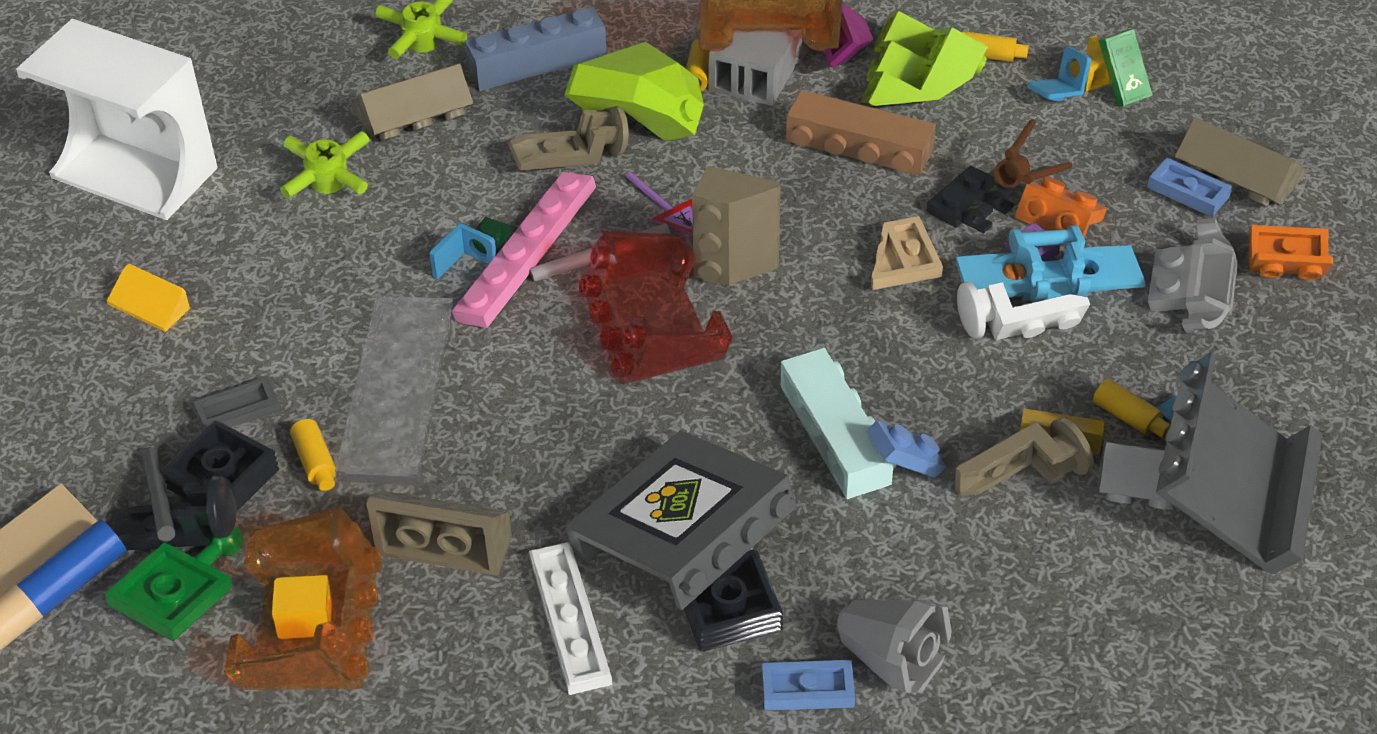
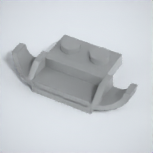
(1196, 278)

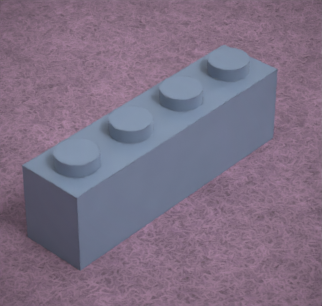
(535, 48)

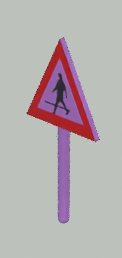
(676, 218)

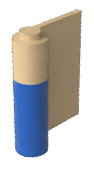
(48, 558)

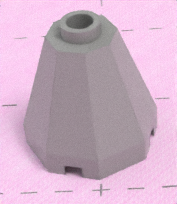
(897, 639)

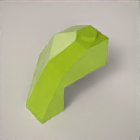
(920, 62)
(642, 84)

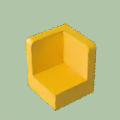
(1098, 72)
(301, 605)

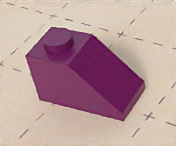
(853, 38)

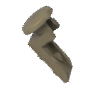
(574, 147)
(1050, 455)

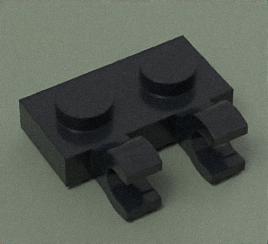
(970, 200)

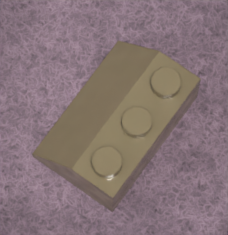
(413, 103)
(1239, 162)
(735, 226)
(439, 532)

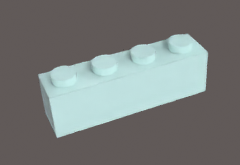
(835, 422)

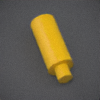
(1000, 47)
(699, 63)
(1130, 409)
(313, 453)

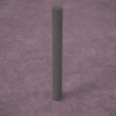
(158, 494)

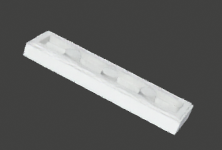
(570, 618)

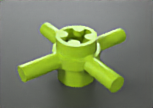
(420, 27)
(325, 165)

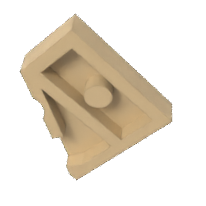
(905, 255)

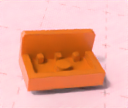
(1057, 208)
(1289, 251)

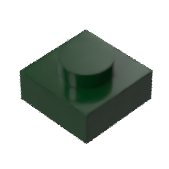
(498, 230)

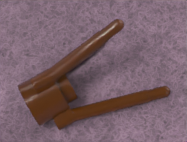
(1016, 167)

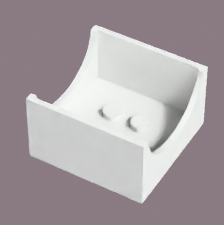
(131, 118)

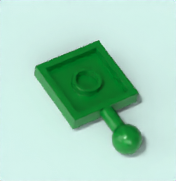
(174, 588)

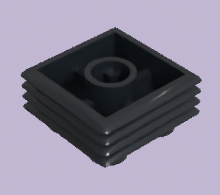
(223, 453)
(736, 606)

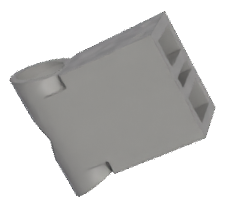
(756, 64)

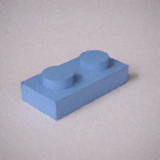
(1189, 187)
(906, 448)
(808, 685)

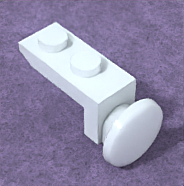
(1030, 320)

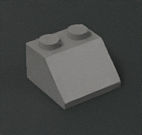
(1131, 471)

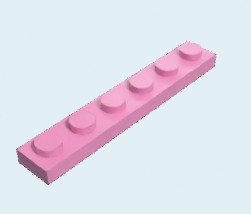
(523, 250)

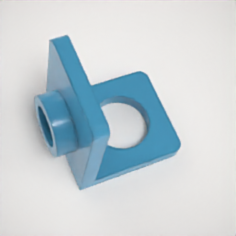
(1065, 84)
(457, 243)

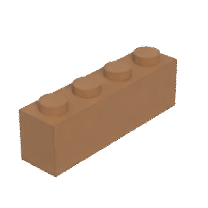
(860, 132)

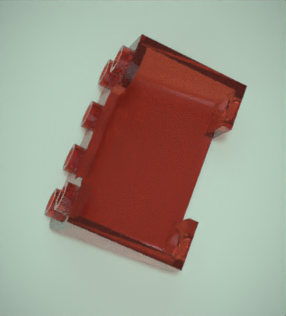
(643, 306)

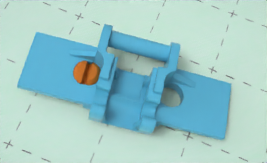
(1039, 280)

